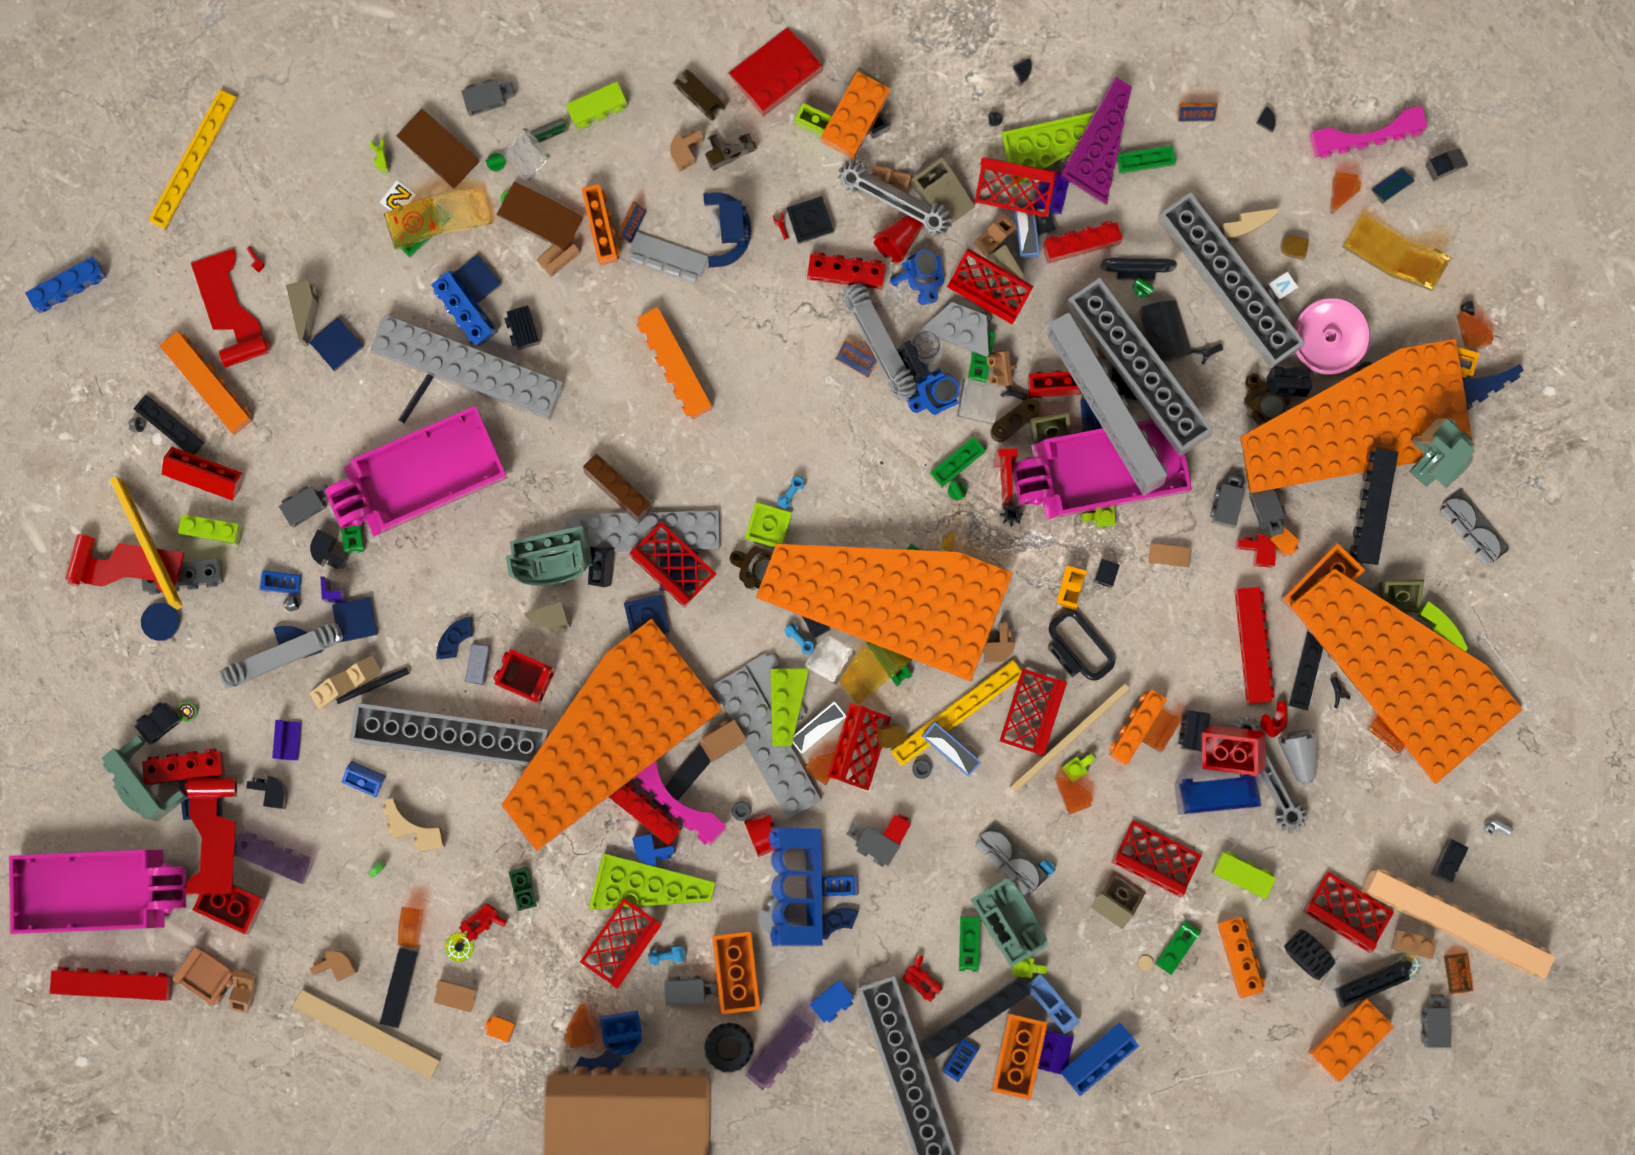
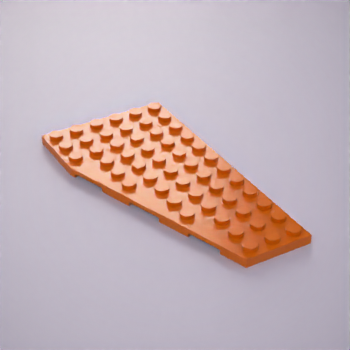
(1372, 407)
(907, 601)
(1415, 680)
(617, 726)

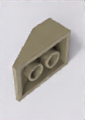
(304, 306)

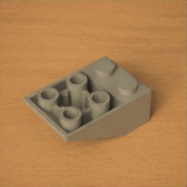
(941, 186)

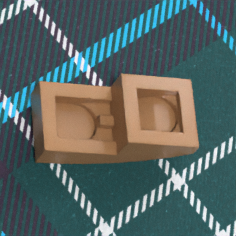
(899, 180)
(1169, 555)

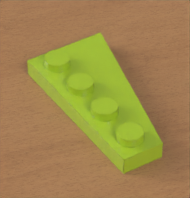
(786, 698)

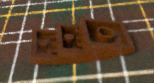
(437, 148)
(539, 216)

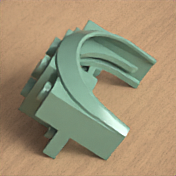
(1445, 453)
(1010, 921)

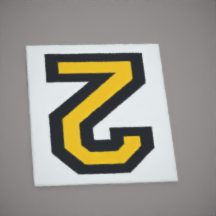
(397, 196)

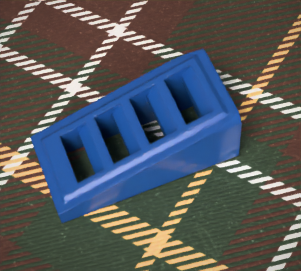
(264, 574)
(854, 885)
(947, 1071)

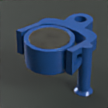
(920, 267)
(942, 388)

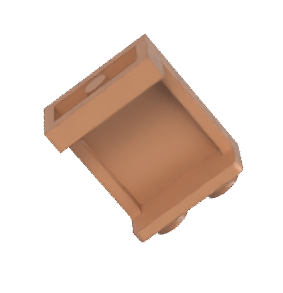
(204, 976)

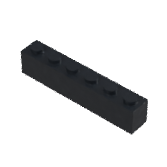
(1374, 505)
(976, 1017)

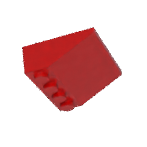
(776, 71)

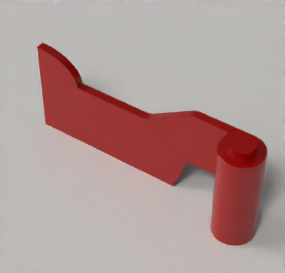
(225, 311)
(124, 562)
(216, 835)

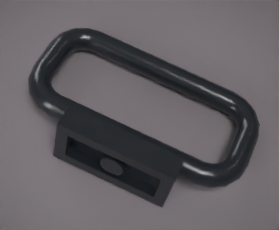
(1137, 267)
(1068, 658)

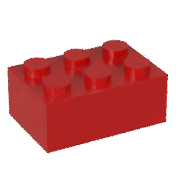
(1233, 750)
(232, 910)

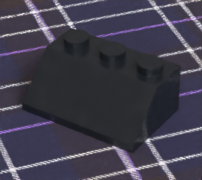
(1165, 330)

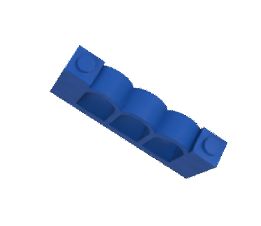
(783, 933)

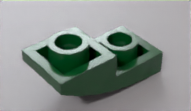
(522, 888)

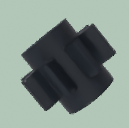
(1011, 509)

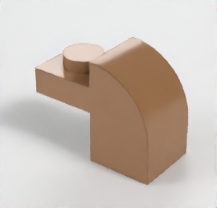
(680, 150)
(995, 236)
(999, 651)
(338, 961)
(243, 991)

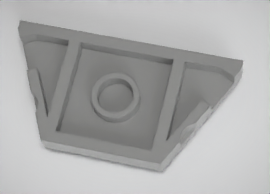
(962, 328)

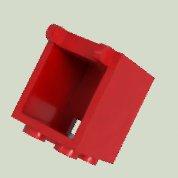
(530, 680)

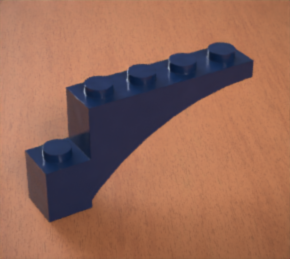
(1479, 388)

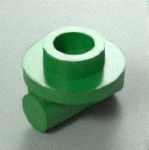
(495, 162)
(1142, 288)
(957, 490)

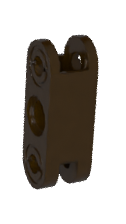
(699, 94)
(1020, 411)

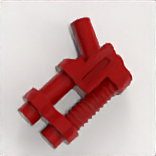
(486, 916)
(915, 976)

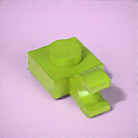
(380, 161)
(1101, 517)
(1076, 769)
(1026, 968)

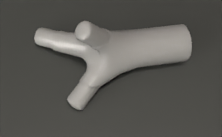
(716, 218)

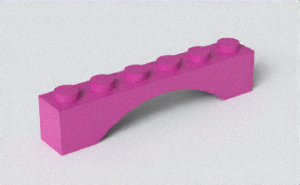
(1331, 141)
(704, 824)

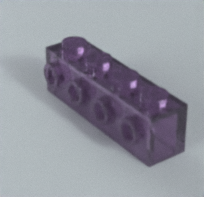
(273, 858)
(778, 1052)

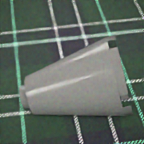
(1301, 754)

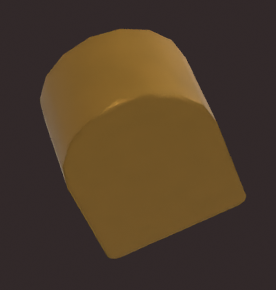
(1294, 247)
(891, 735)

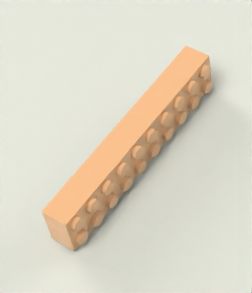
(1458, 924)

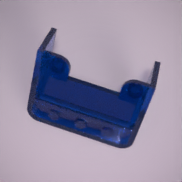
(1217, 795)

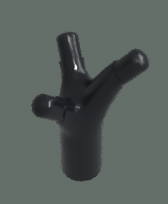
(1208, 352)
(1014, 392)
(1339, 693)

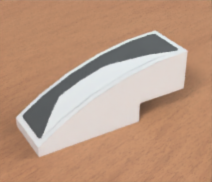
(818, 727)

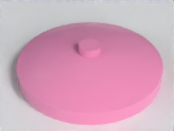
(1333, 336)

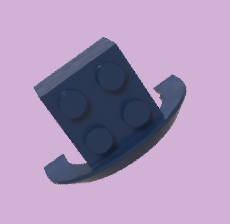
(734, 227)

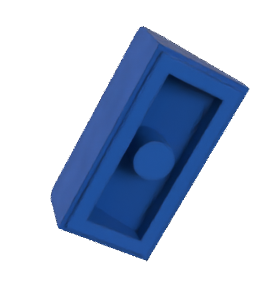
(363, 779)

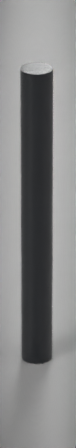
(415, 399)
(373, 685)

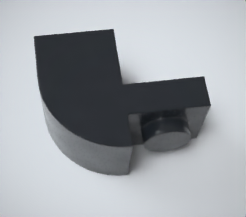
(321, 549)
(274, 790)

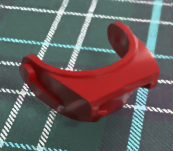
(1280, 718)

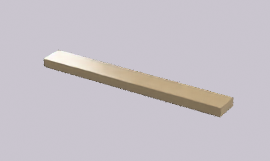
(1069, 738)
(366, 1033)

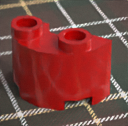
(759, 831)

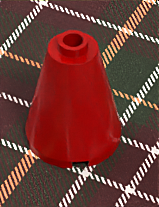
(897, 238)

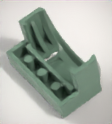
(554, 568)
(130, 786)

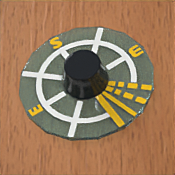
(1412, 963)

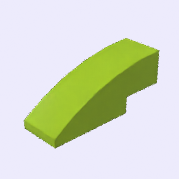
(1442, 625)

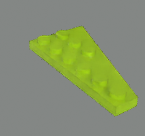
(1044, 143)
(644, 885)

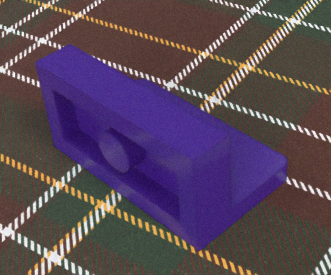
(1058, 196)
(331, 596)
(286, 740)
(1055, 1052)

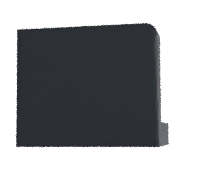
(1106, 573)

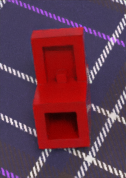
(1263, 550)

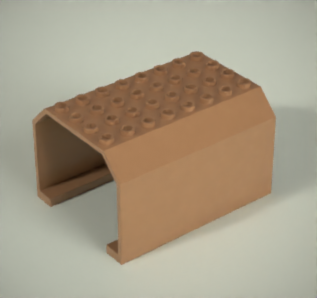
(626, 1112)

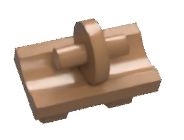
(1002, 368)

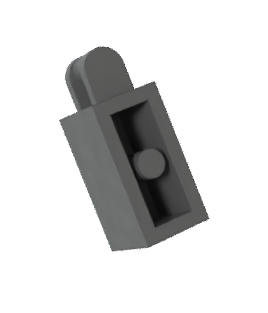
(486, 96)
(1228, 502)
(303, 505)
(1268, 510)
(874, 844)
(688, 991)
(1436, 1023)

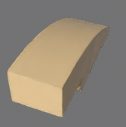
(1247, 224)

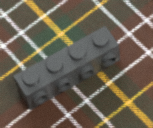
(193, 575)

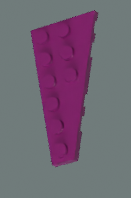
(1097, 150)

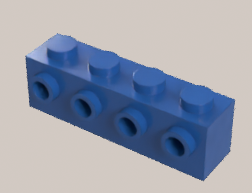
(65, 285)
(464, 308)
(1099, 1059)

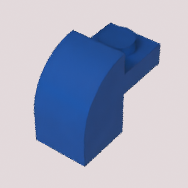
(646, 851)

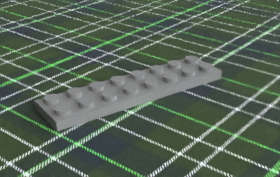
(622, 533)
(777, 764)

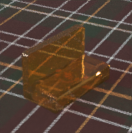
(1162, 730)
(1383, 733)

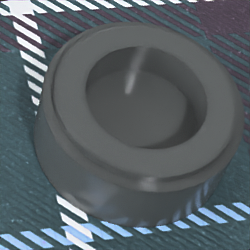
(921, 769)
(741, 811)

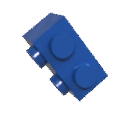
(831, 1001)

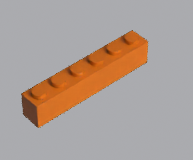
(674, 362)
(206, 383)

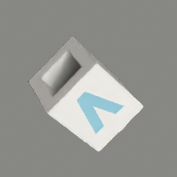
(1281, 287)

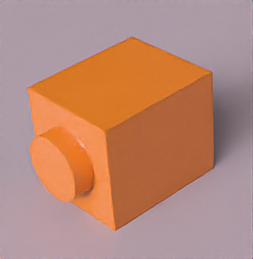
(1285, 543)
(500, 1028)

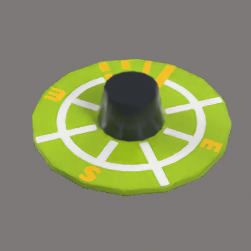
(458, 947)

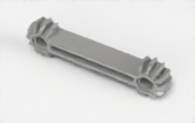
(894, 197)
(859, 305)
(281, 655)
(1270, 778)

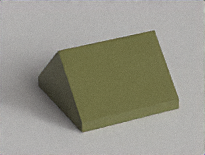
(1050, 426)
(1403, 594)

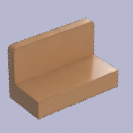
(556, 258)
(455, 995)

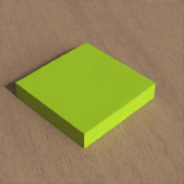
(768, 525)

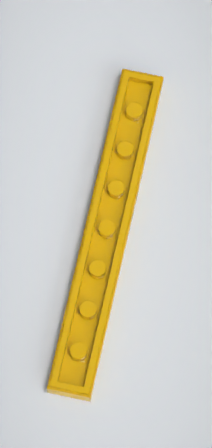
(192, 159)
(146, 543)
(959, 711)

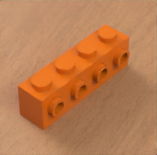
(599, 224)
(1138, 726)
(1240, 957)

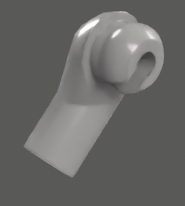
(1497, 825)

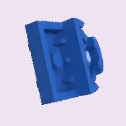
(621, 1032)

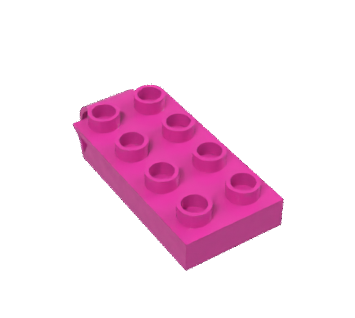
(417, 474)
(1087, 474)
(93, 891)

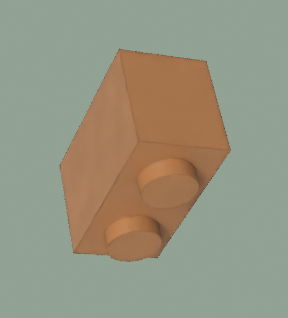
(722, 740)
(1414, 944)

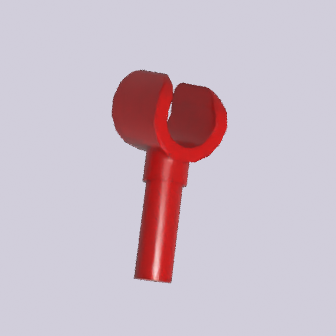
(780, 223)
(258, 265)

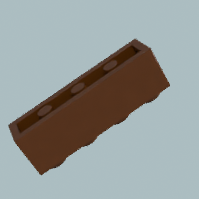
(617, 488)

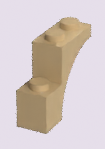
(344, 682)
(399, 826)

